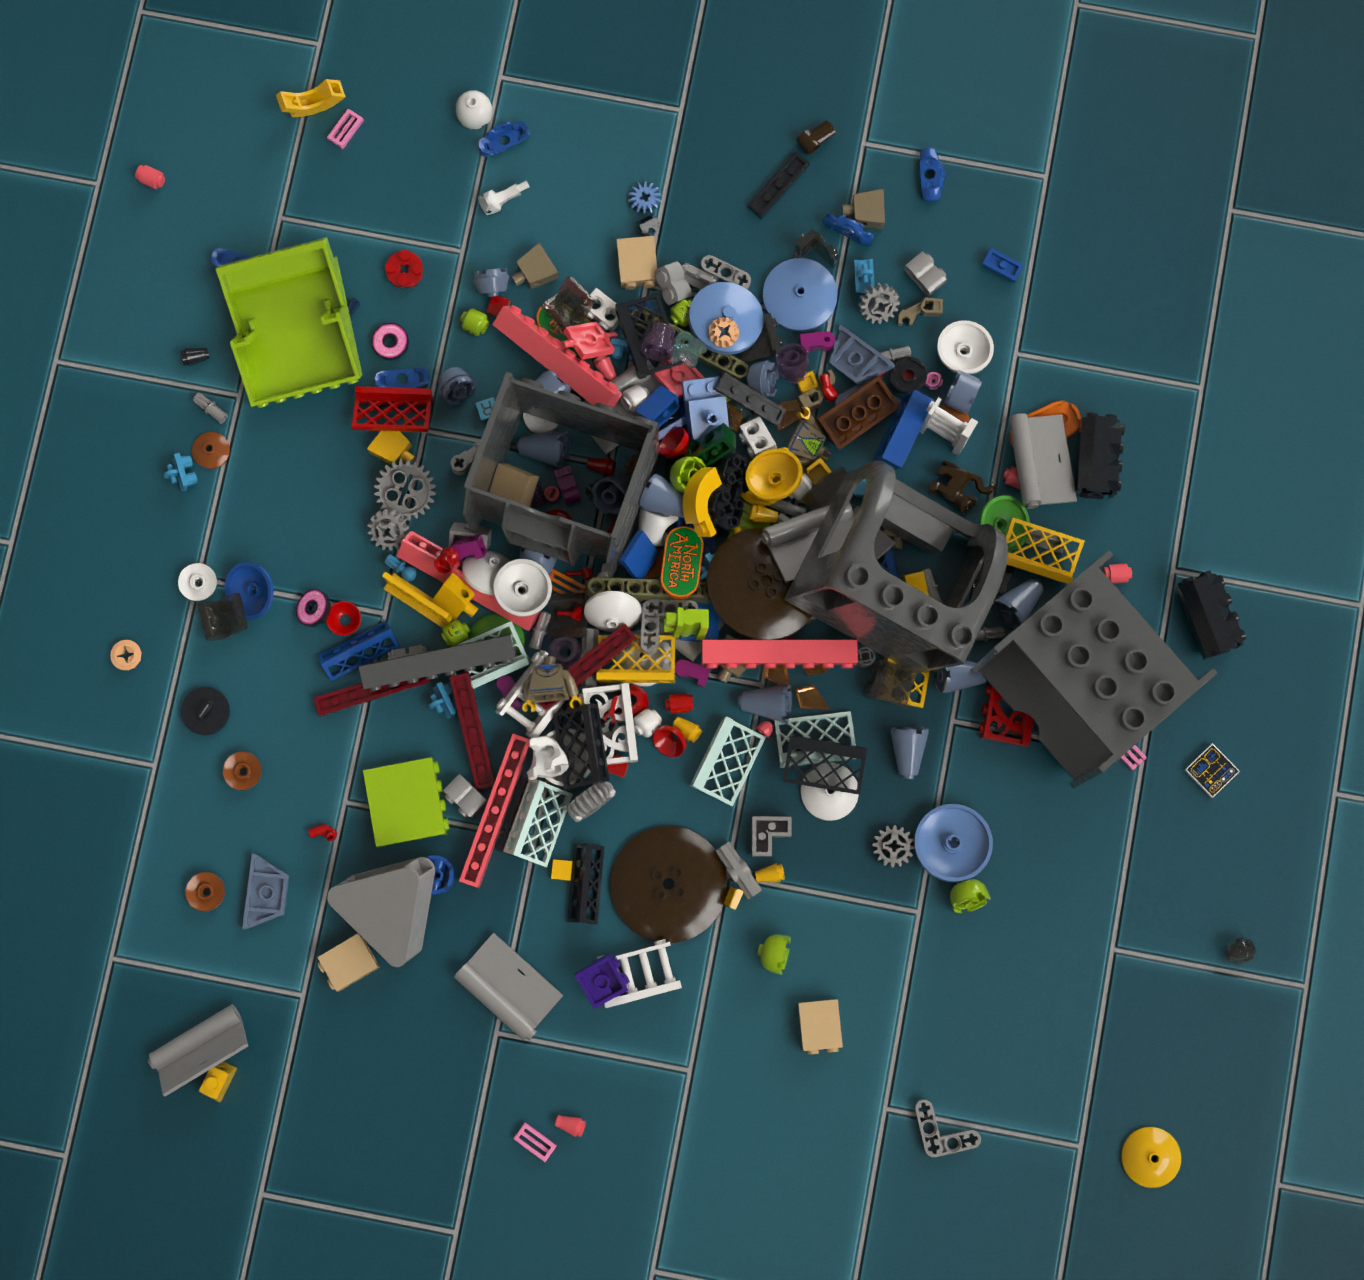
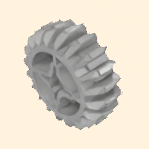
(590, 801)

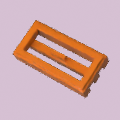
(566, 578)

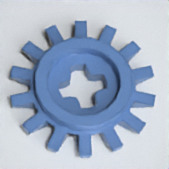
(641, 204)

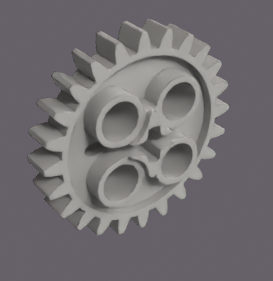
(389, 483)

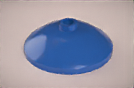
(245, 579)

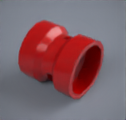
(446, 560)

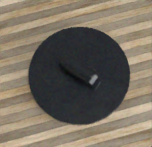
(205, 711)

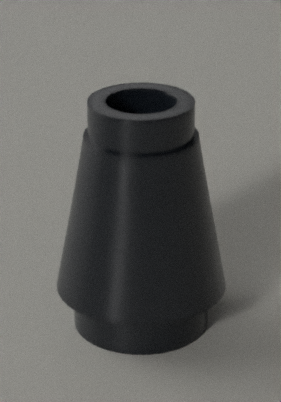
(192, 356)

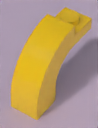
(312, 101)
(696, 500)

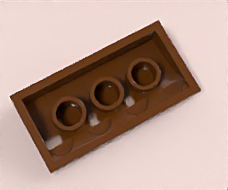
(857, 412)

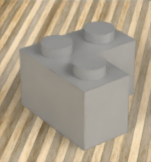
(766, 828)

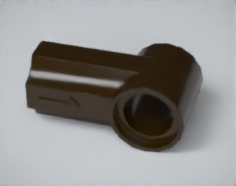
(811, 140)

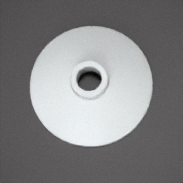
(189, 577)

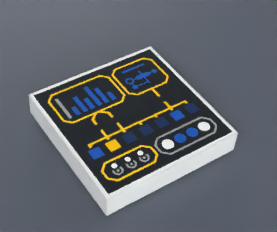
(1212, 770)

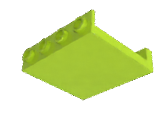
(405, 802)

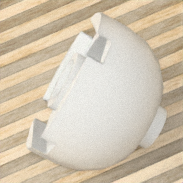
(473, 109)

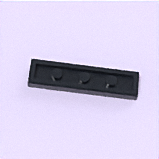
(778, 185)
(750, 399)

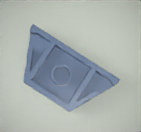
(857, 358)
(265, 893)

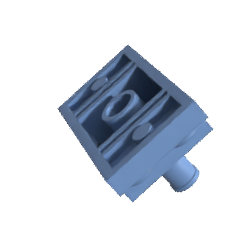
(703, 407)

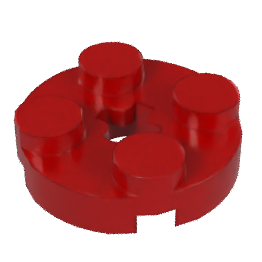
(400, 259)

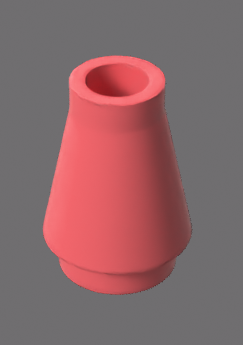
(604, 366)
(571, 1125)

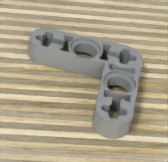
(736, 273)
(655, 617)
(941, 1141)

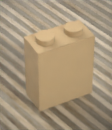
(637, 262)
(514, 483)
(348, 962)
(820, 1026)

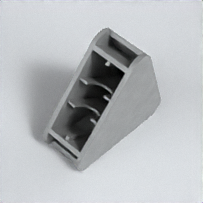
(388, 907)

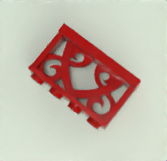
(1023, 728)

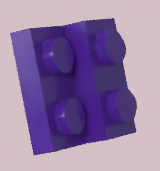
(602, 980)

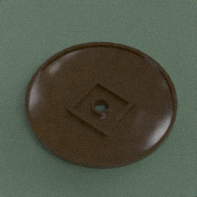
(740, 596)
(697, 888)

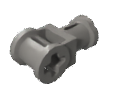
(466, 458)

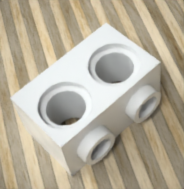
(607, 307)
(760, 439)

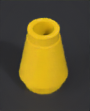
(762, 514)
(690, 730)
(772, 873)

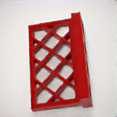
(393, 398)

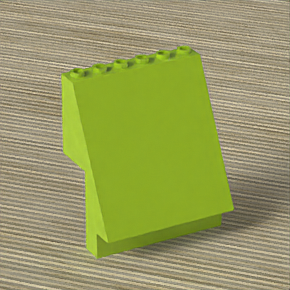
(290, 322)

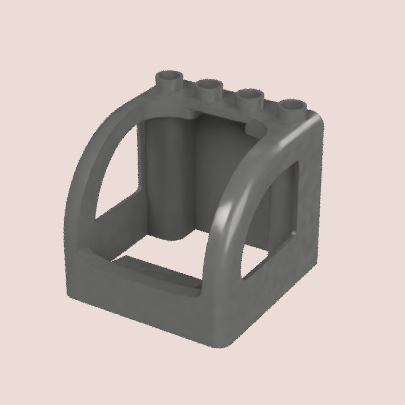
(881, 610)

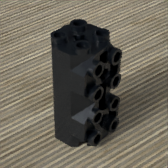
(1098, 456)
(724, 502)
(1209, 614)

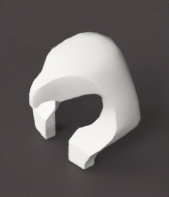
(655, 525)
(548, 758)

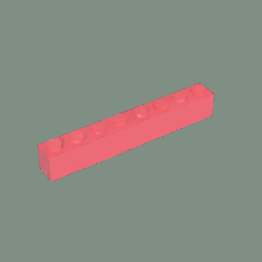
(555, 358)
(423, 553)
(779, 653)
(495, 811)

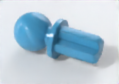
(407, 573)

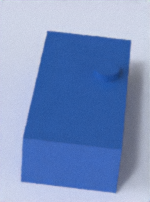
(903, 429)

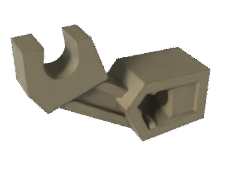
(910, 313)
(804, 400)

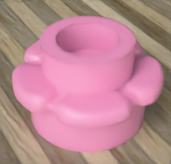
(938, 381)

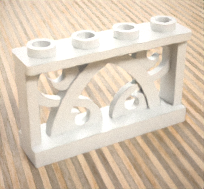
(624, 703)

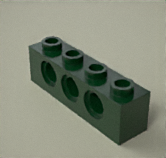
(708, 448)

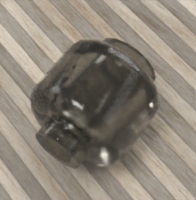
(1240, 950)

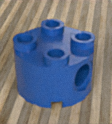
(444, 875)

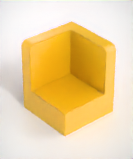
(817, 471)

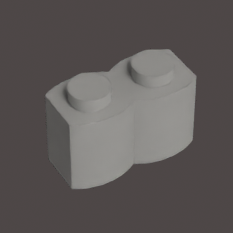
(925, 273)
(673, 283)
(464, 796)

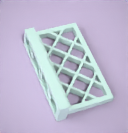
(501, 669)
(712, 754)
(815, 757)
(526, 813)

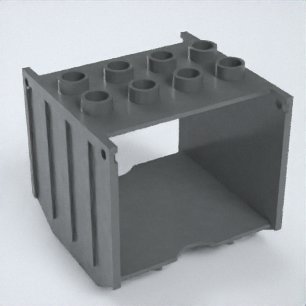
(538, 530)
(1089, 674)

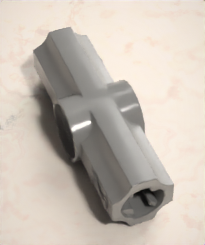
(589, 641)
(738, 870)

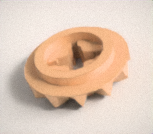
(723, 323)
(119, 650)

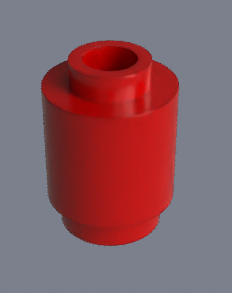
(679, 703)

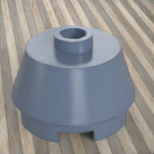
(491, 281)
(763, 377)
(455, 385)

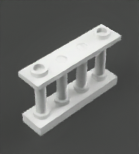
(948, 426)
(535, 727)
(651, 987)

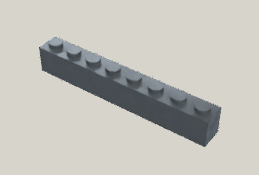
(438, 661)

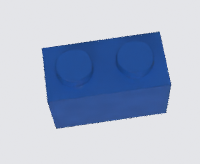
(659, 406)

